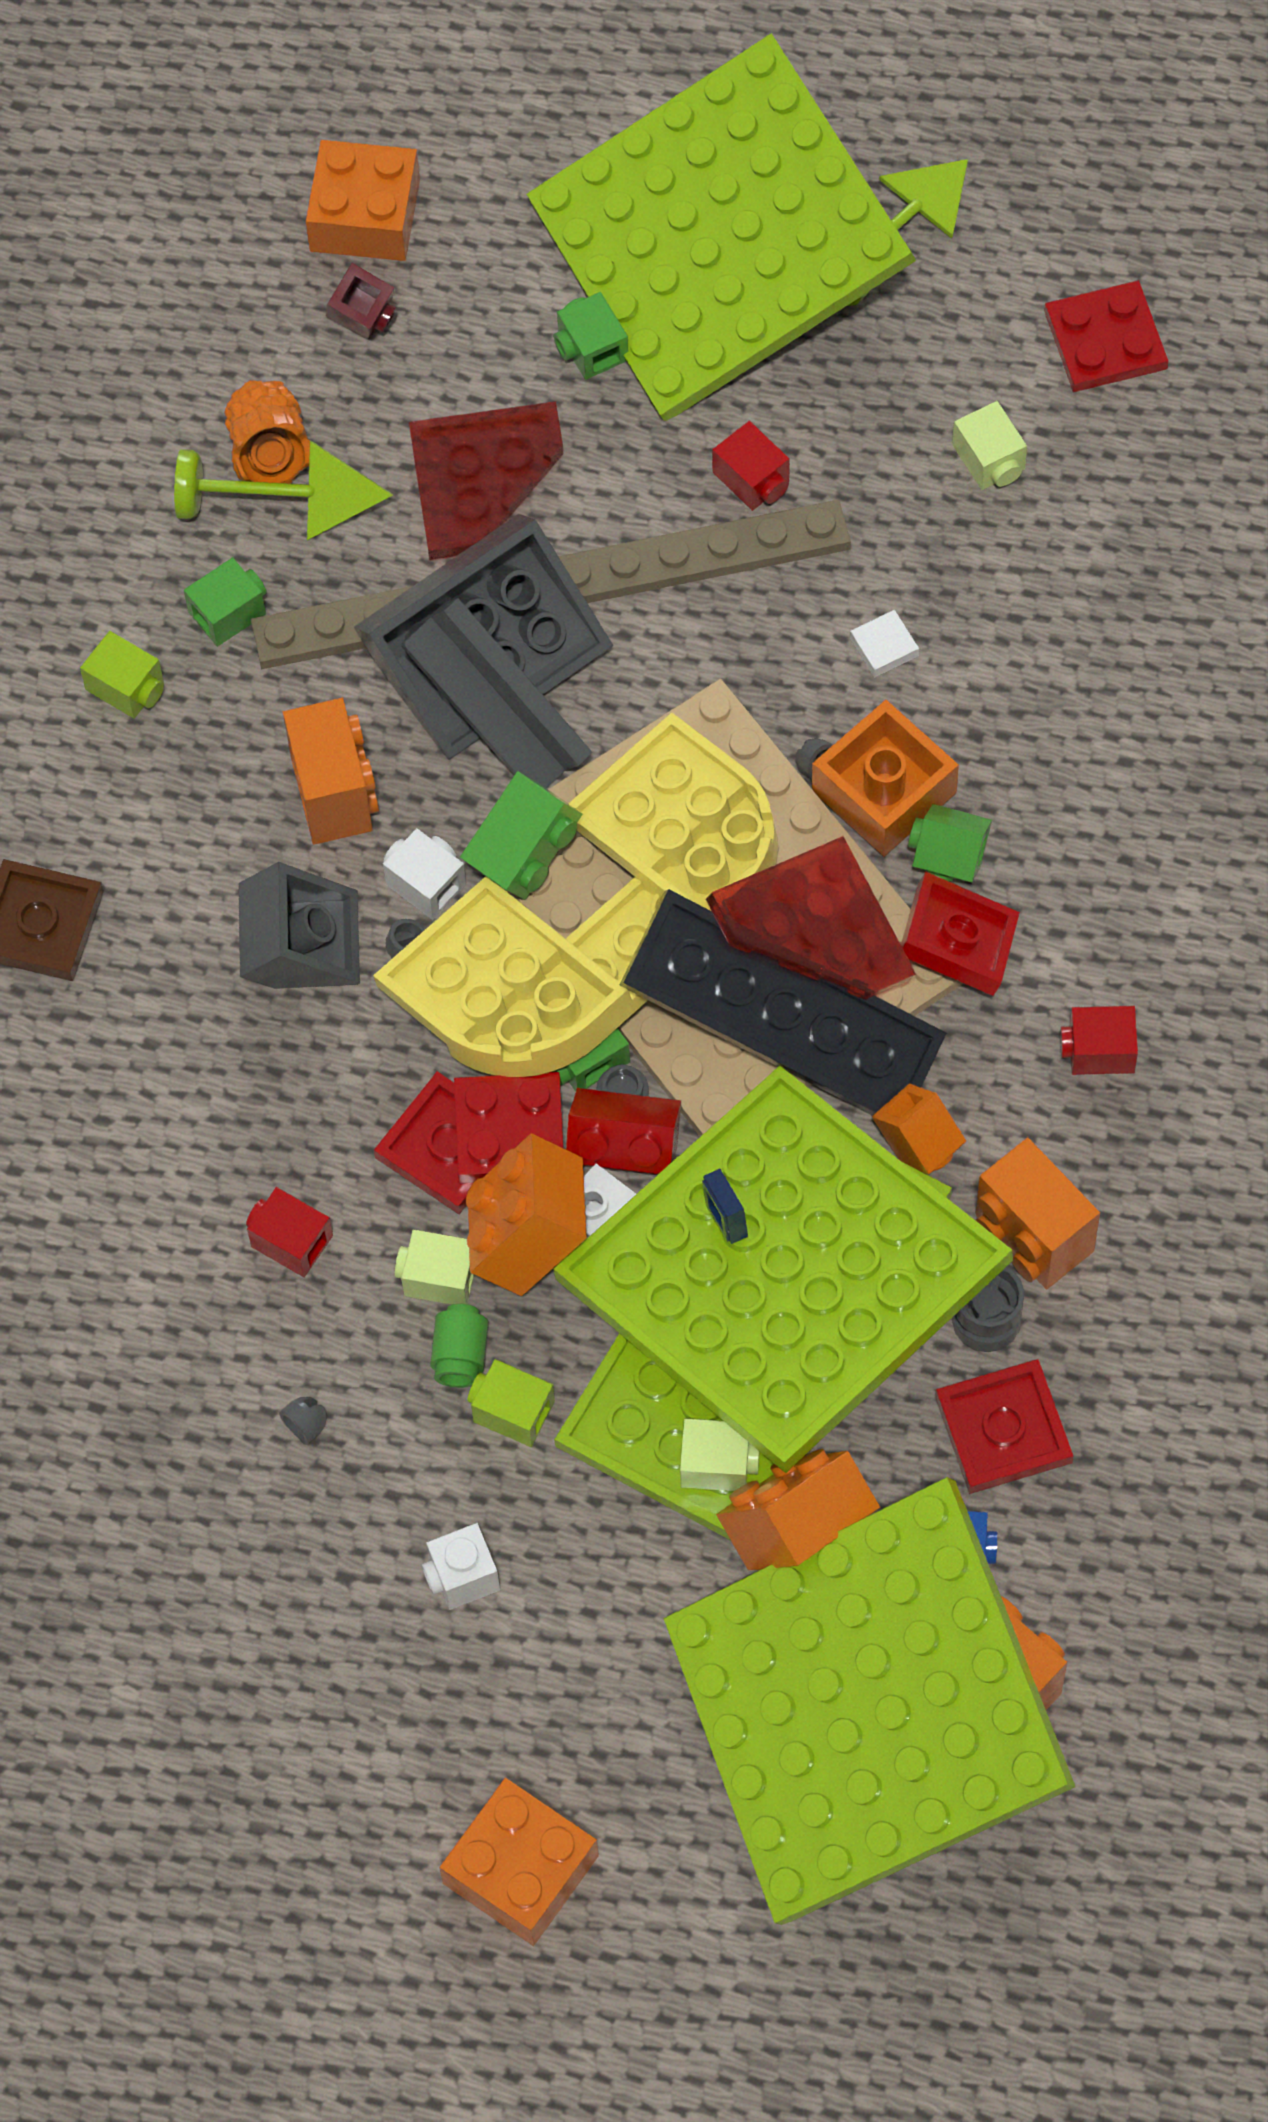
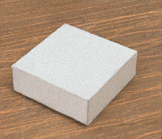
(884, 643)

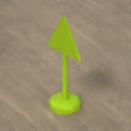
(930, 191)
(332, 493)

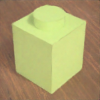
(990, 446)
(435, 1268)
(715, 1456)

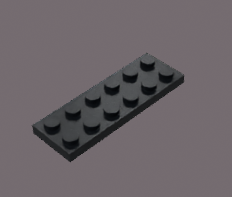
(803, 1024)

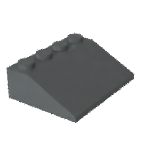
(521, 599)

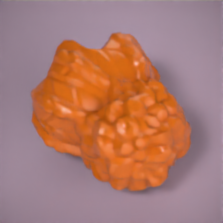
(266, 433)

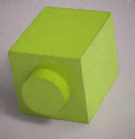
(123, 675)
(511, 1402)

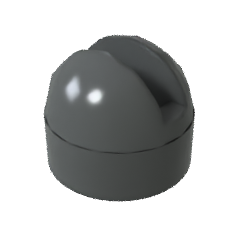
(810, 750)
(401, 934)
(304, 1418)

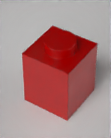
(751, 466)
(1101, 1040)
(288, 1231)

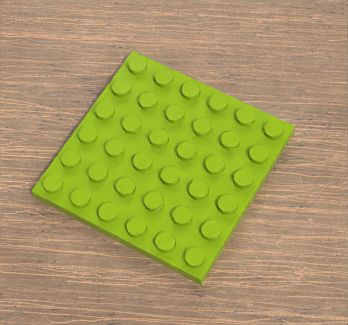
(721, 226)
(824, 1297)
(868, 1703)

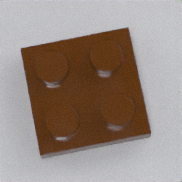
(45, 918)

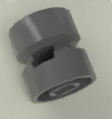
(993, 1315)

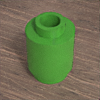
(459, 1345)

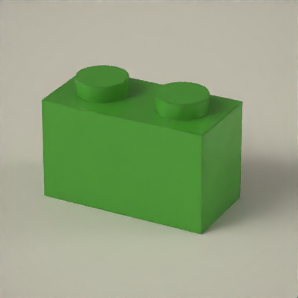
(522, 836)

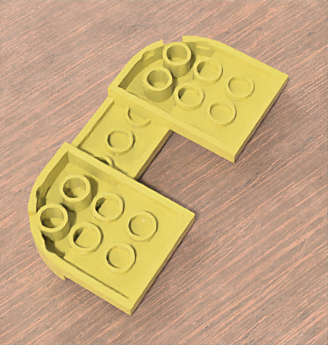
(524, 997)

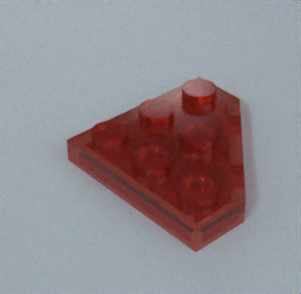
(480, 470)
(815, 920)

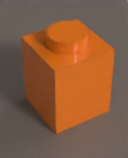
(919, 1129)

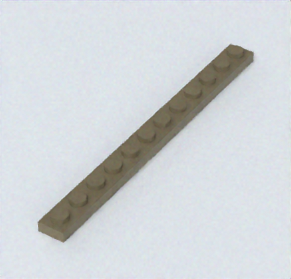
(596, 572)

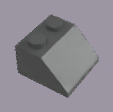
(297, 930)

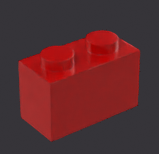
(623, 1130)

